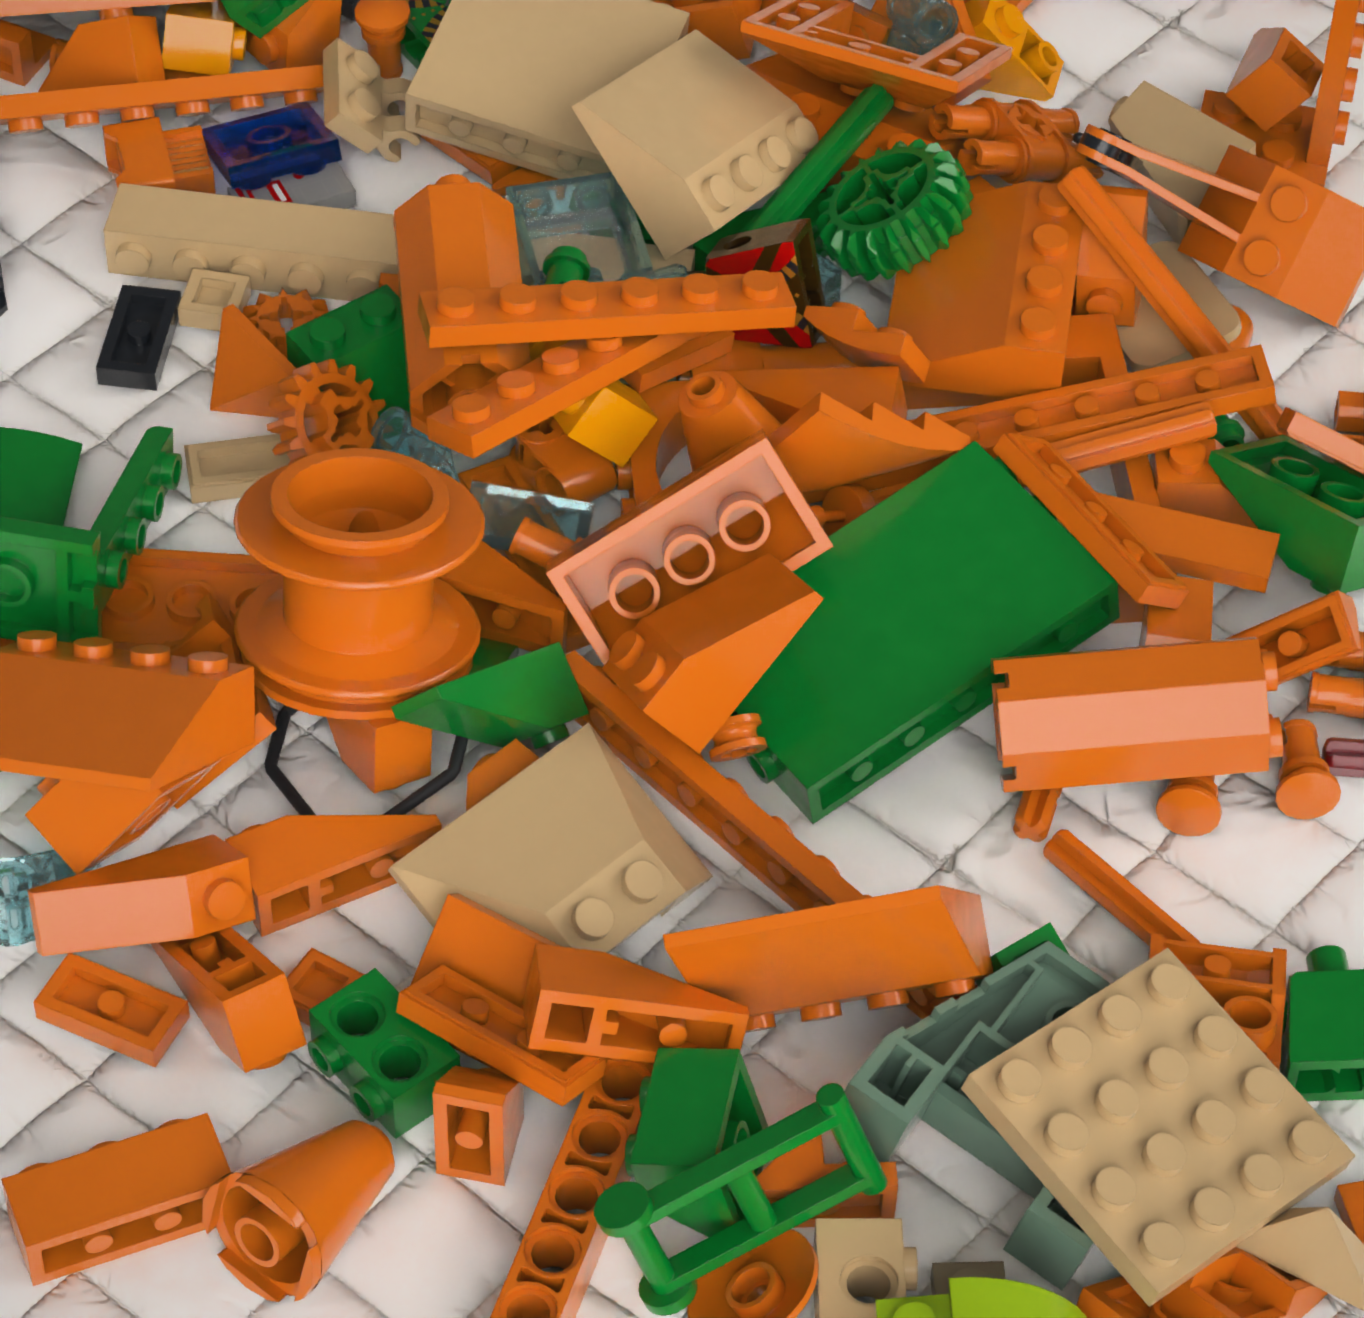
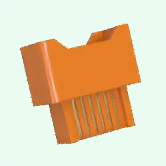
(158, 158)

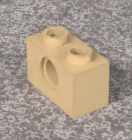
(861, 1260)

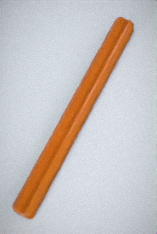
(1155, 281)
(1123, 441)

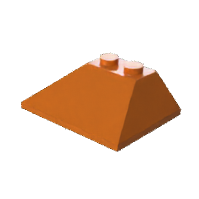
(819, 40)

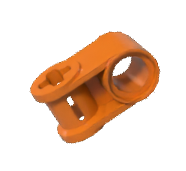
(561, 464)

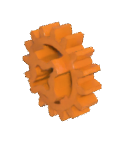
(326, 419)

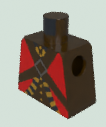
(775, 248)

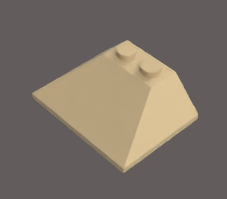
(560, 851)

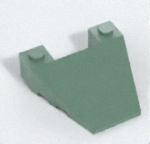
(921, 1075)

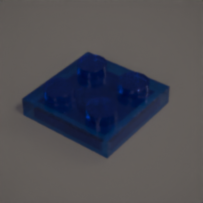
(271, 146)

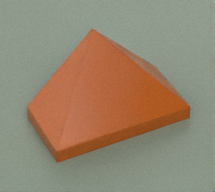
(246, 368)

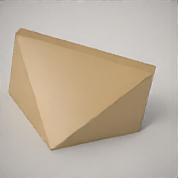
(1314, 1248)

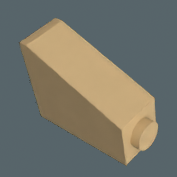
(1178, 131)

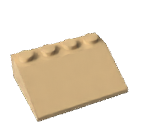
(694, 139)

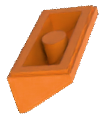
(1309, 635)

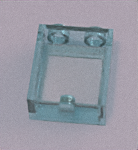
(578, 213)

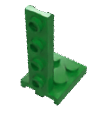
(65, 575)

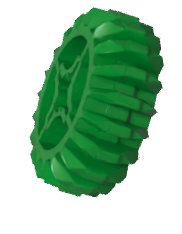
(894, 210)

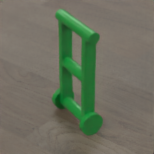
(671, 1283)

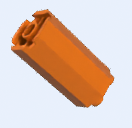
(445, 239)
(1135, 714)

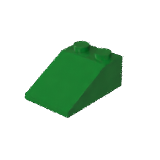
(1306, 501)

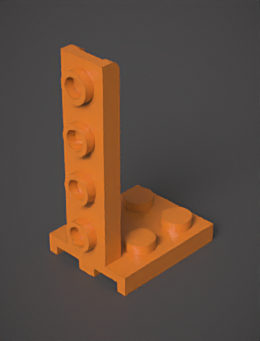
(1306, 134)

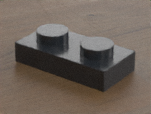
(138, 337)

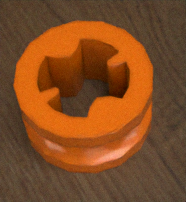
(738, 738)

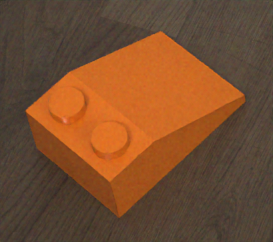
(711, 647)

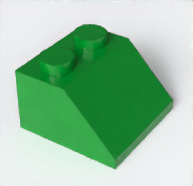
(359, 334)
(689, 1112)

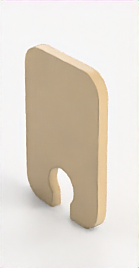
(1151, 340)

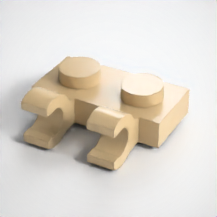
(362, 103)

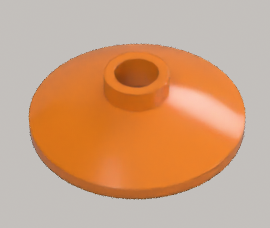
(762, 1283)

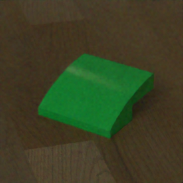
(36, 475)

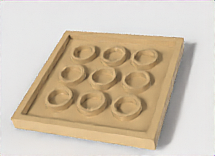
(1157, 1125)

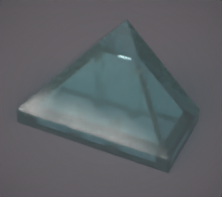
(508, 505)

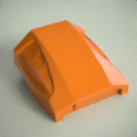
(1243, 982)

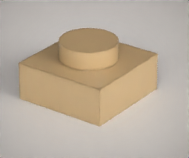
(208, 294)

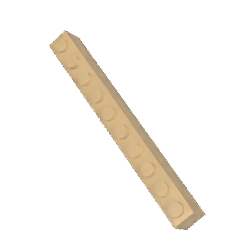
(273, 242)

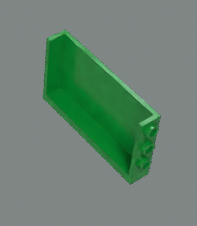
(909, 627)

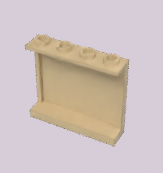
(512, 69)

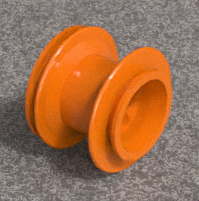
(357, 587)

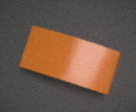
(863, 344)

